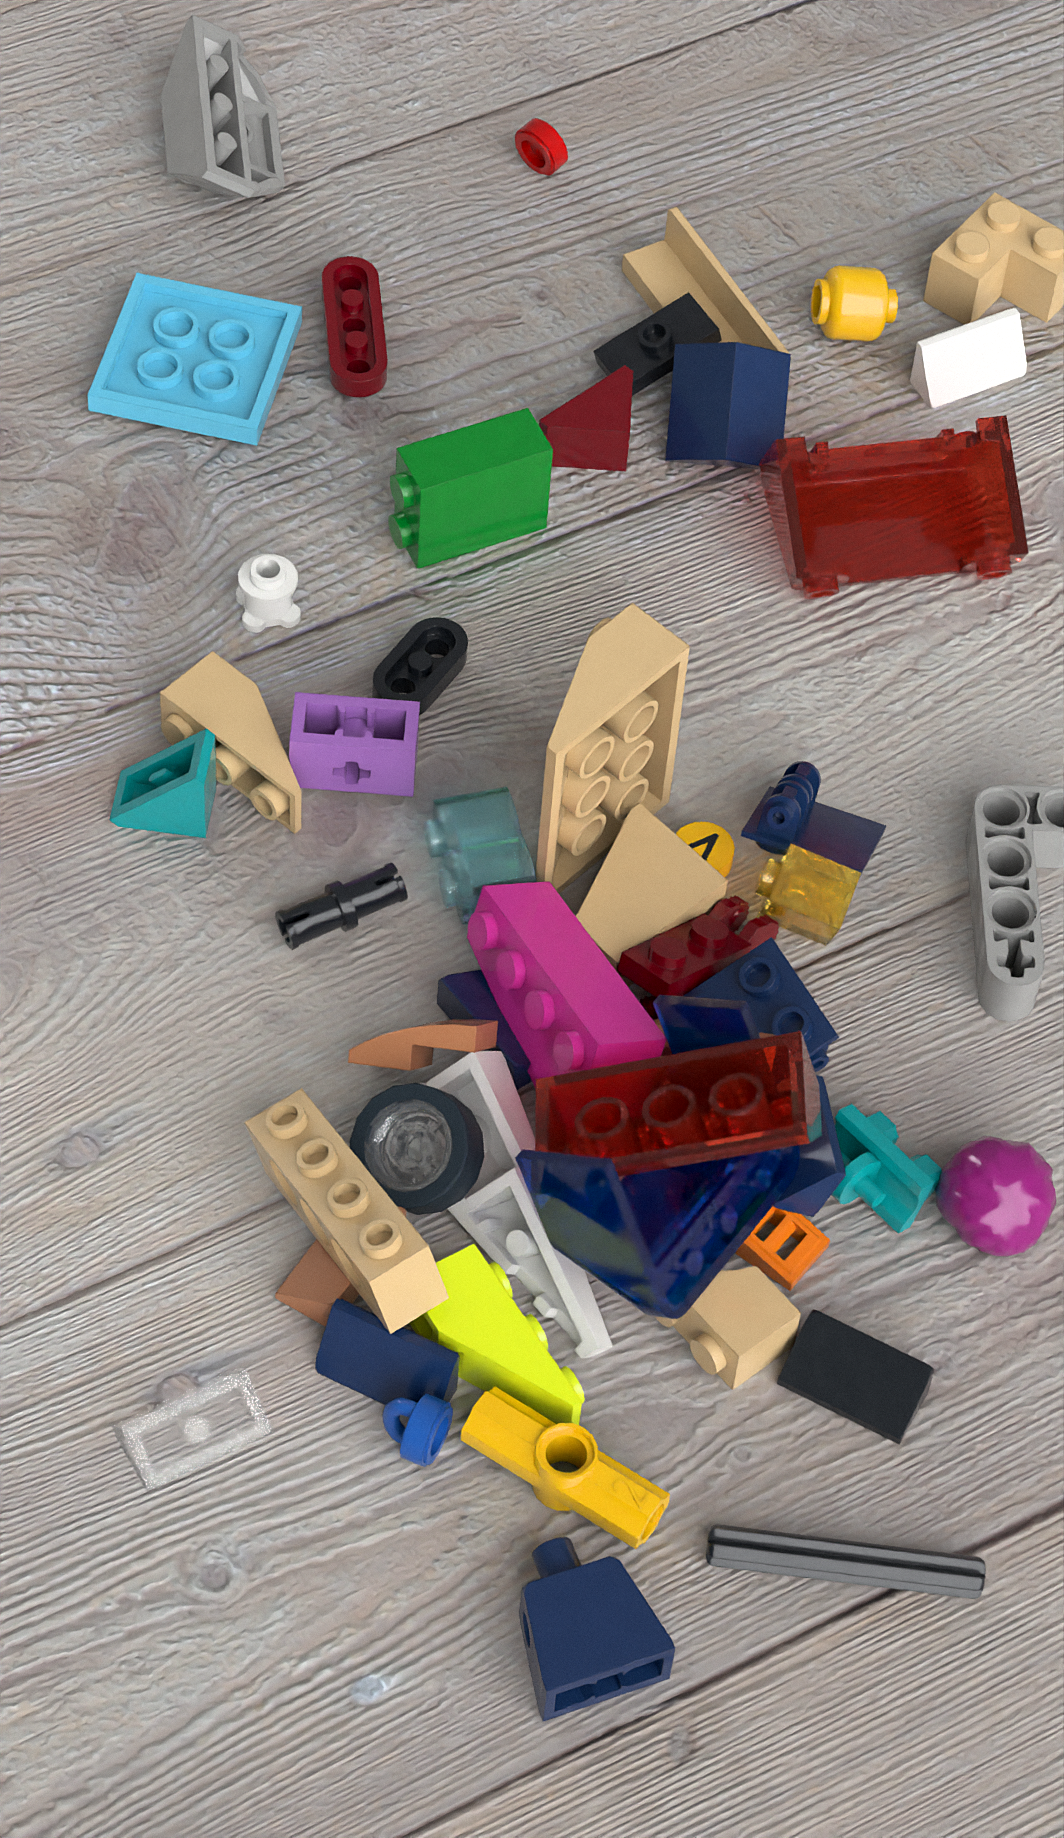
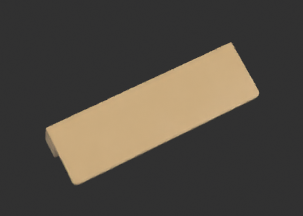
(686, 265)

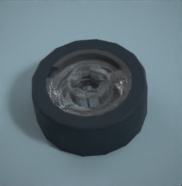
(449, 1147)

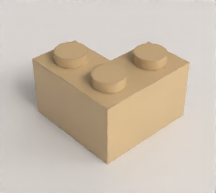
(998, 255)

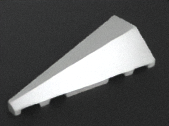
(500, 1208)

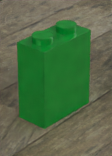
(471, 488)

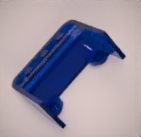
(669, 1229)

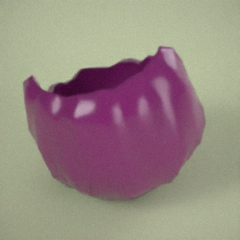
(997, 1195)

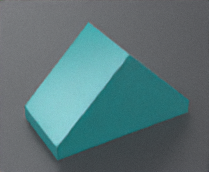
(170, 789)

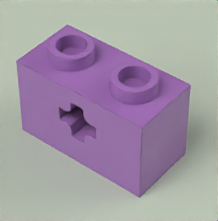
(354, 743)

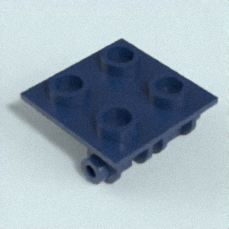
(793, 817)
(775, 998)

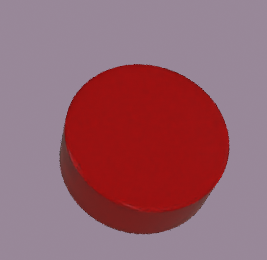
(541, 147)

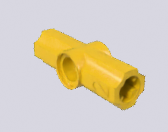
(598, 1491)

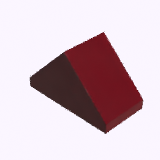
(593, 426)

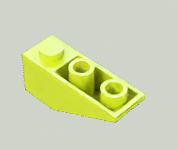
(497, 1340)

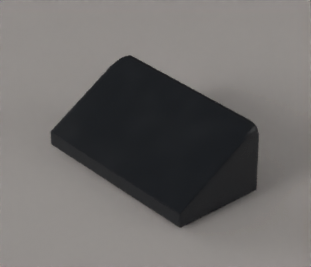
(856, 1376)

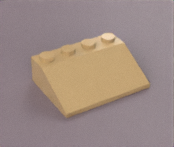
(610, 742)

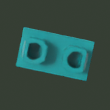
(880, 1170)

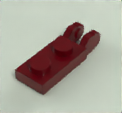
(696, 949)

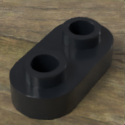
(413, 669)

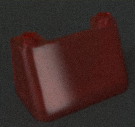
(895, 508)

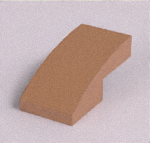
(414, 1046)

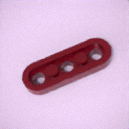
(354, 326)

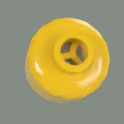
(853, 303)

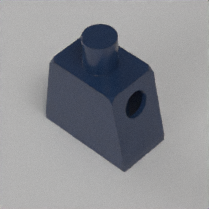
(588, 1631)

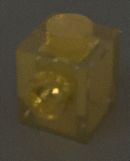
(806, 893)

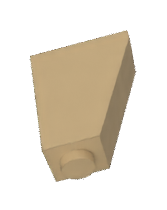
(647, 887)

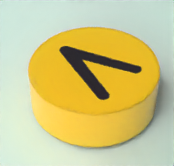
(711, 843)

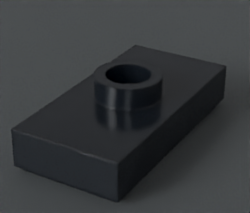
(651, 343)

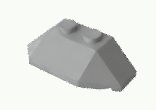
(219, 116)

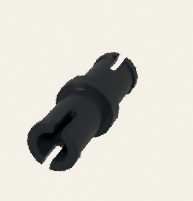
(341, 905)

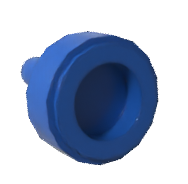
(425, 1429)

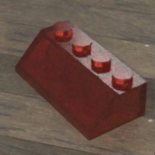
(684, 1106)

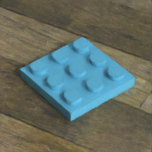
(195, 359)

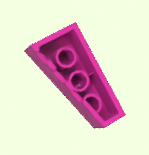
(556, 983)

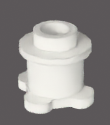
(267, 592)

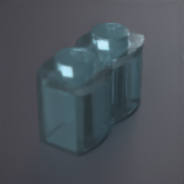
(478, 846)

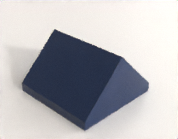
(726, 403)

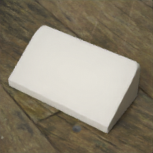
(969, 358)

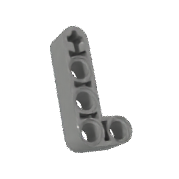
(1006, 840)

